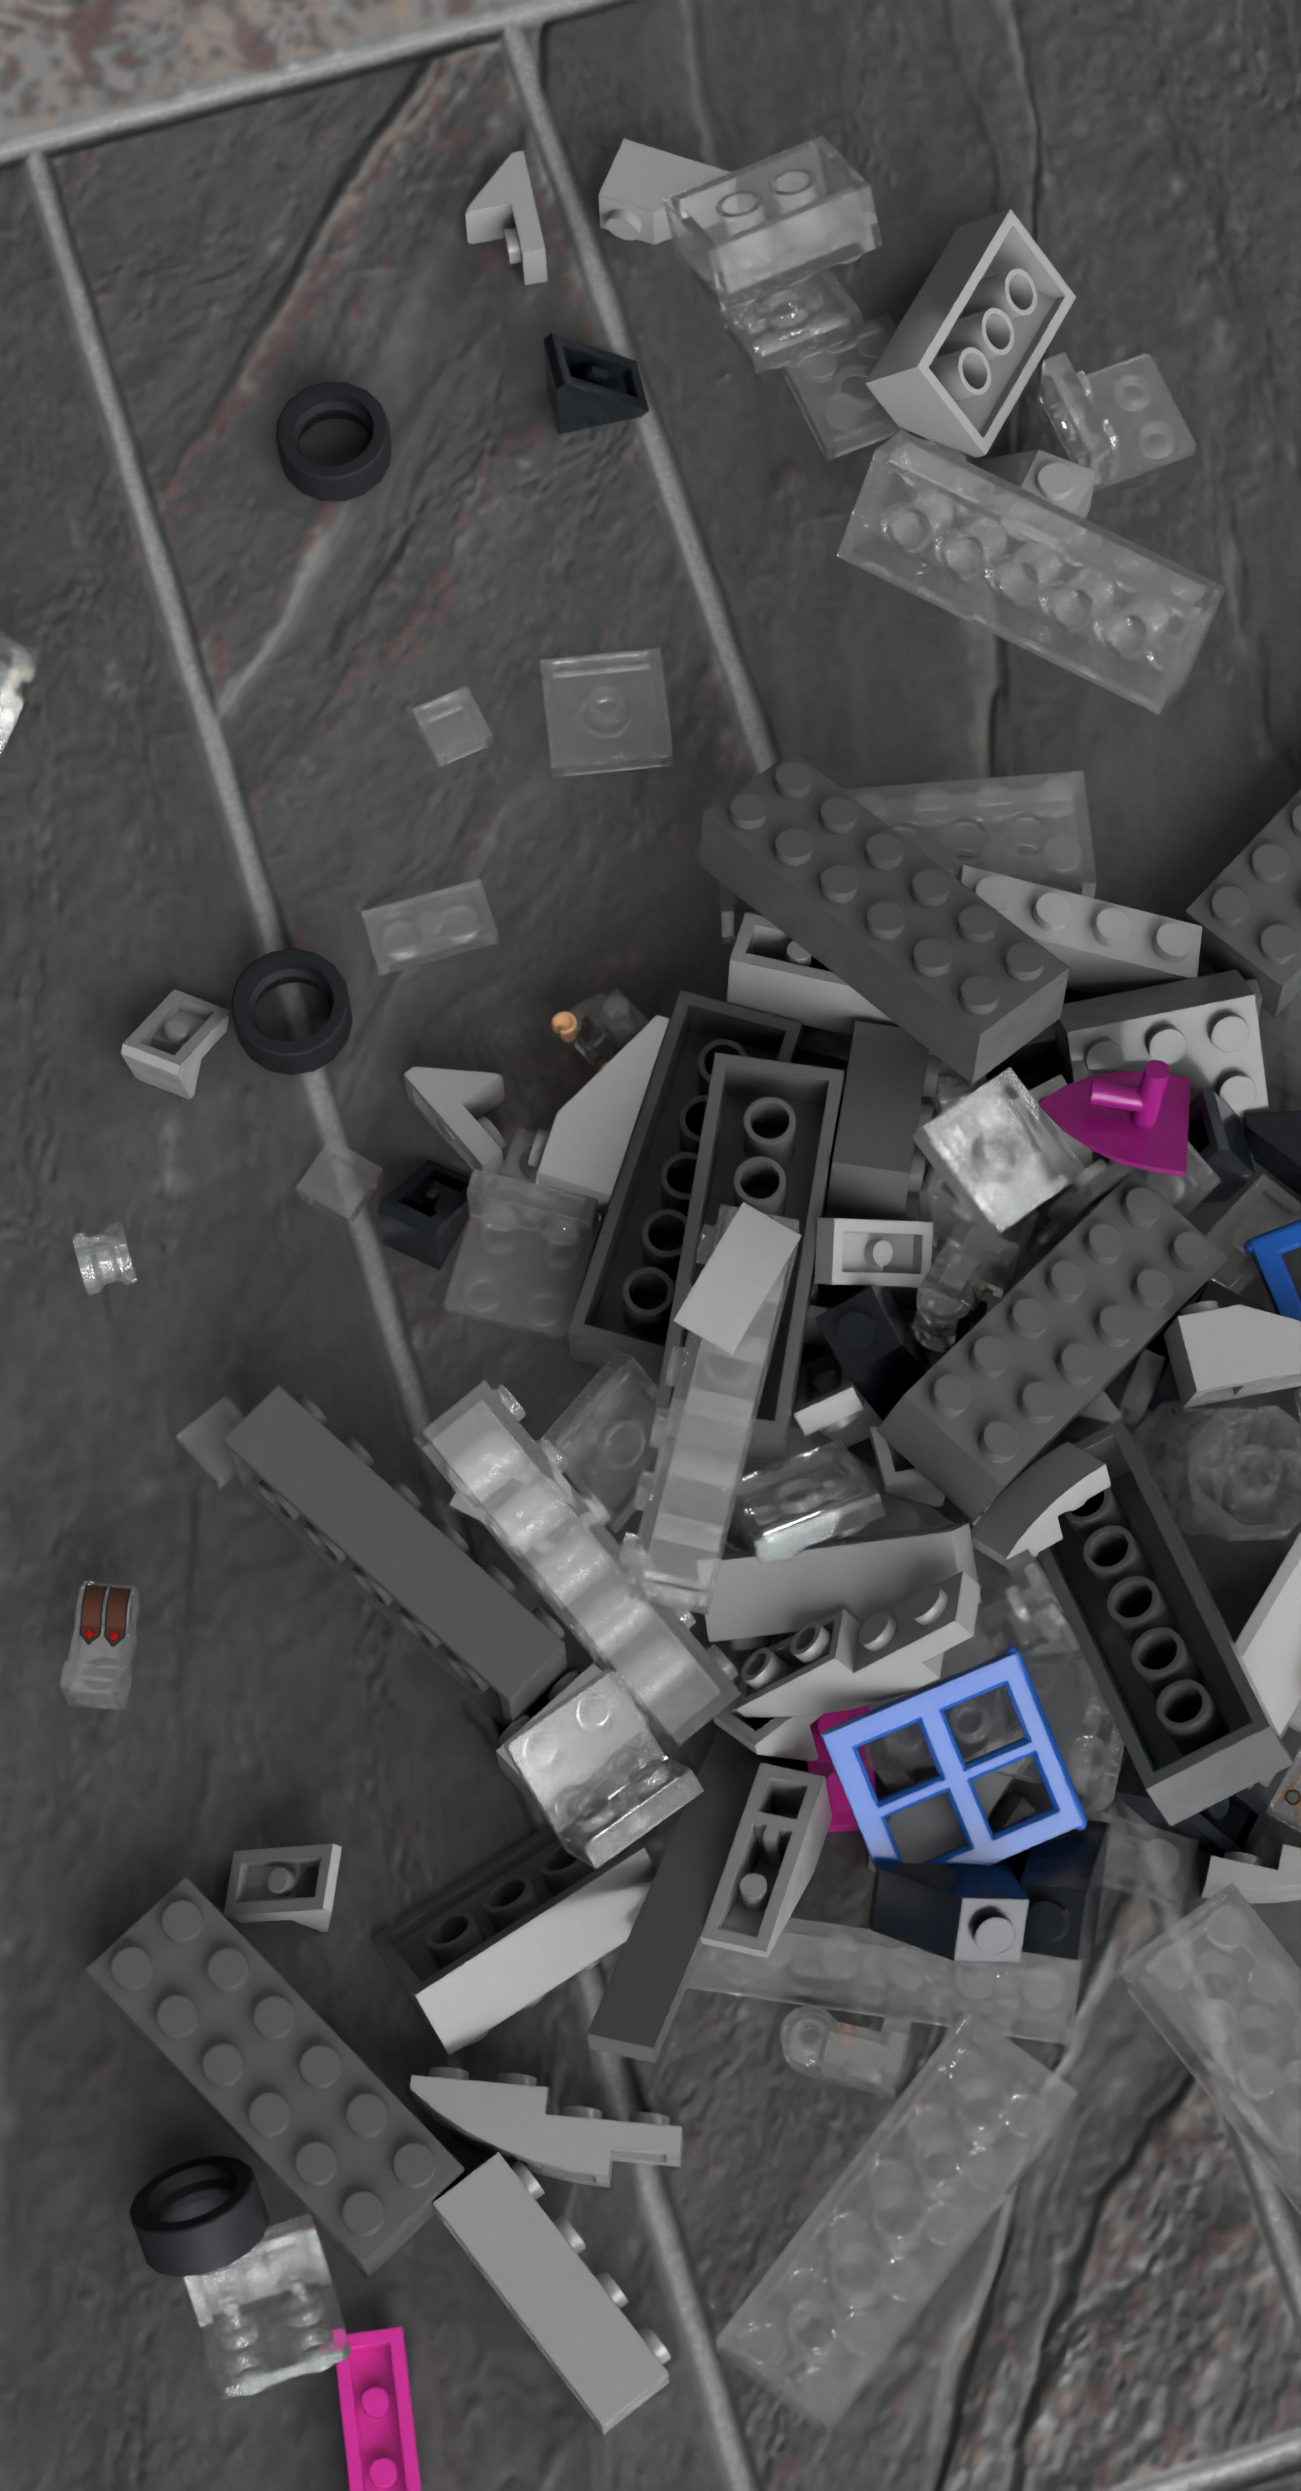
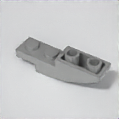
(854, 1664)
(516, 2122)

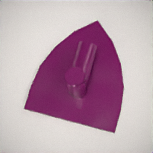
(1128, 1116)

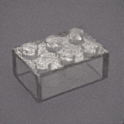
(773, 223)

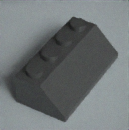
(512, 1934)

